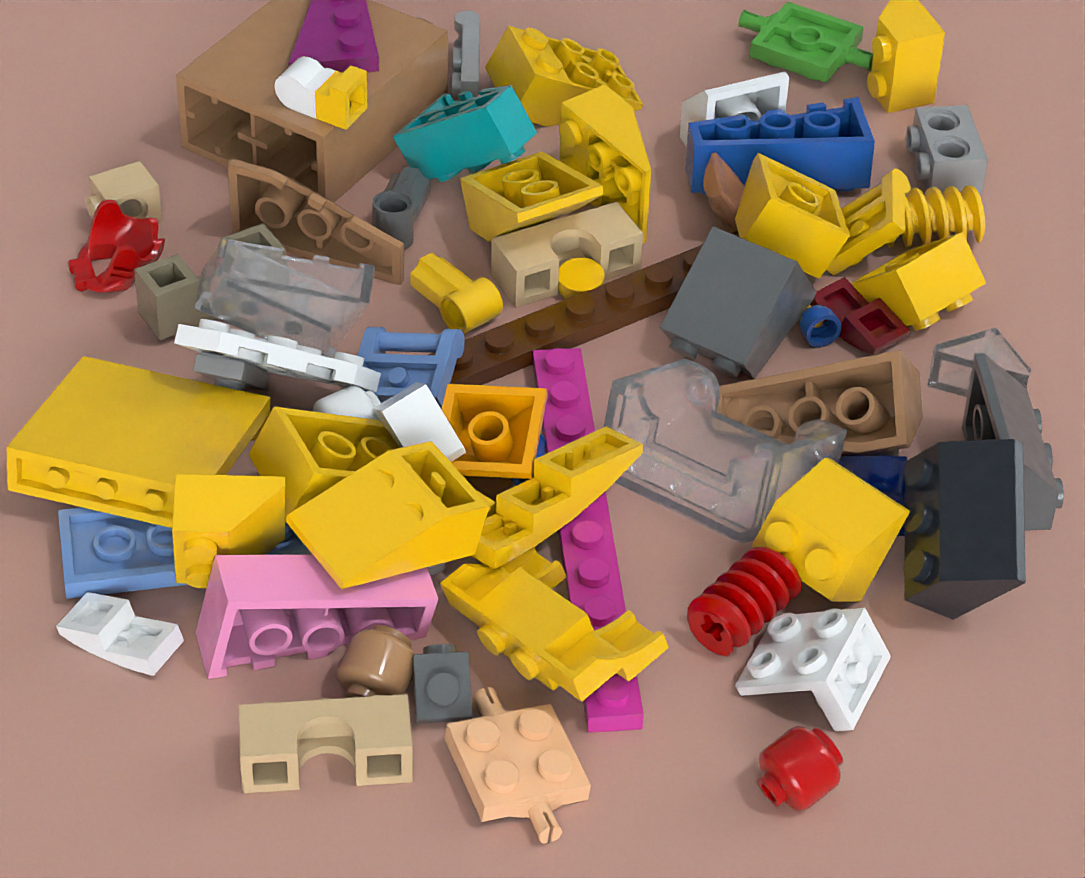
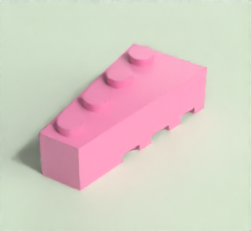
(292, 606)

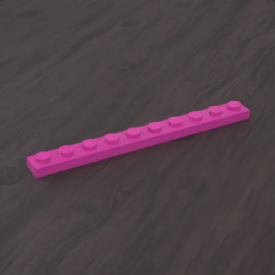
(588, 539)

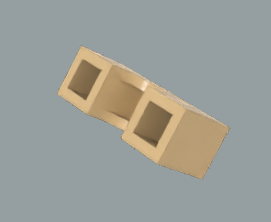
(530, 258)
(364, 730)

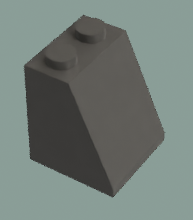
(736, 304)

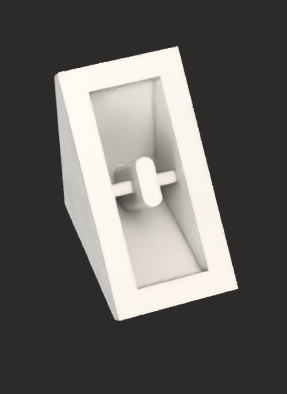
(417, 418)

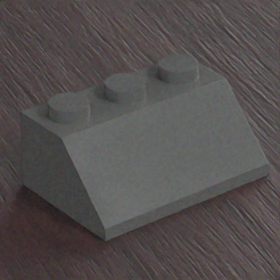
(1002, 409)

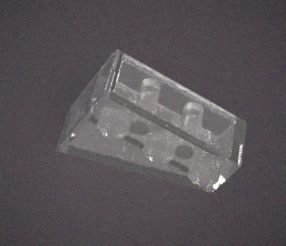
(284, 294)

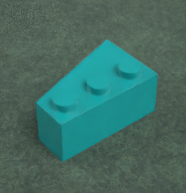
(466, 133)

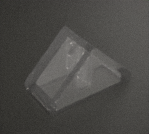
(954, 360)

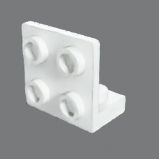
(824, 652)

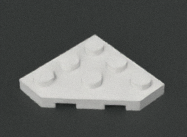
(277, 355)

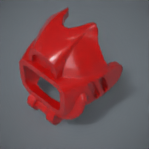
(117, 236)

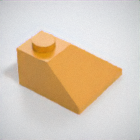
(496, 428)

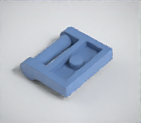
(402, 370)

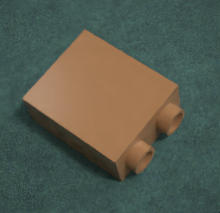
(234, 112)

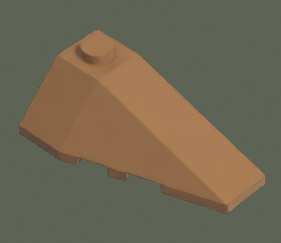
(309, 222)
(868, 396)

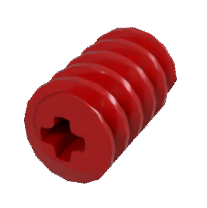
(743, 600)

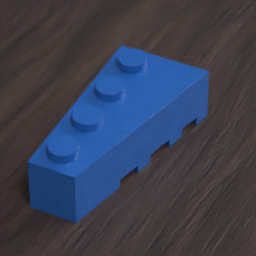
(821, 144)

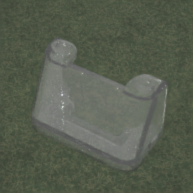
(704, 460)

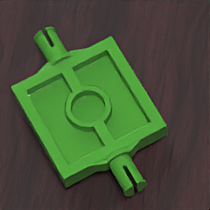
(806, 41)

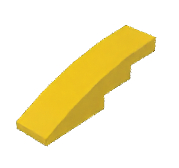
(561, 489)

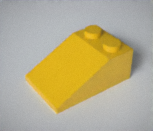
(524, 194)
(316, 450)

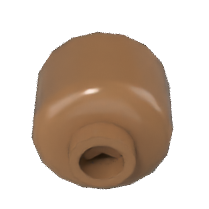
(376, 663)

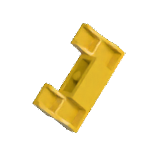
(545, 631)

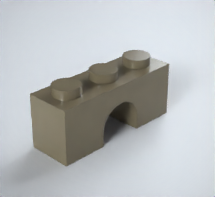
(169, 287)

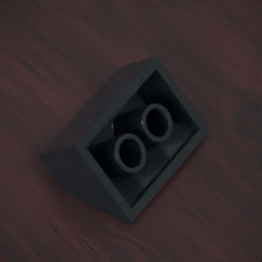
(964, 524)

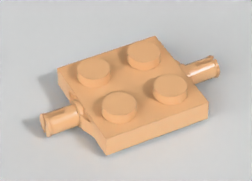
(517, 763)

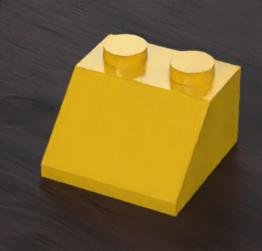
(905, 56)
(791, 215)
(925, 281)
(224, 518)
(833, 530)

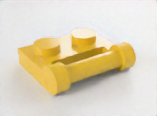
(873, 220)

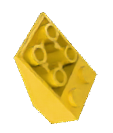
(553, 71)
(606, 145)
(392, 517)

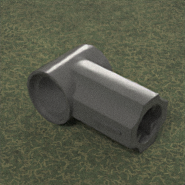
(401, 204)

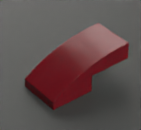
(863, 324)

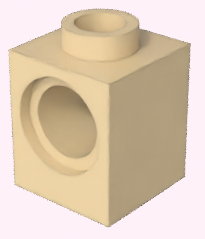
(130, 187)

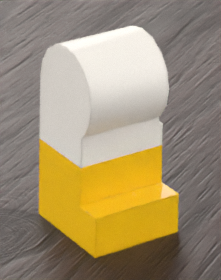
(324, 92)

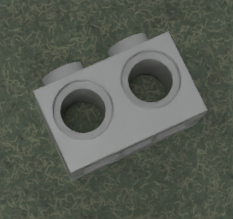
(947, 148)

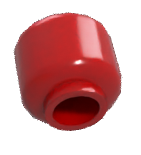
(799, 768)

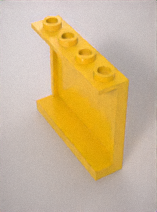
(122, 434)

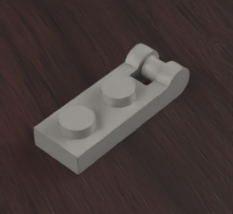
(466, 54)

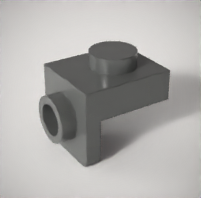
(442, 684)

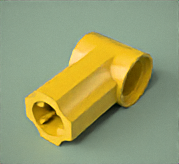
(461, 301)

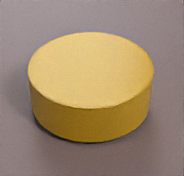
(579, 276)

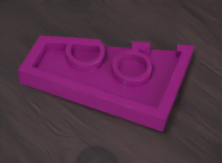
(338, 36)

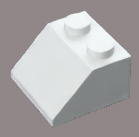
(742, 98)

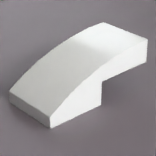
(113, 632)

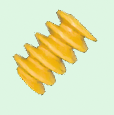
(942, 214)

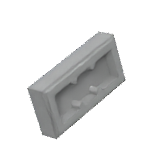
(231, 372)

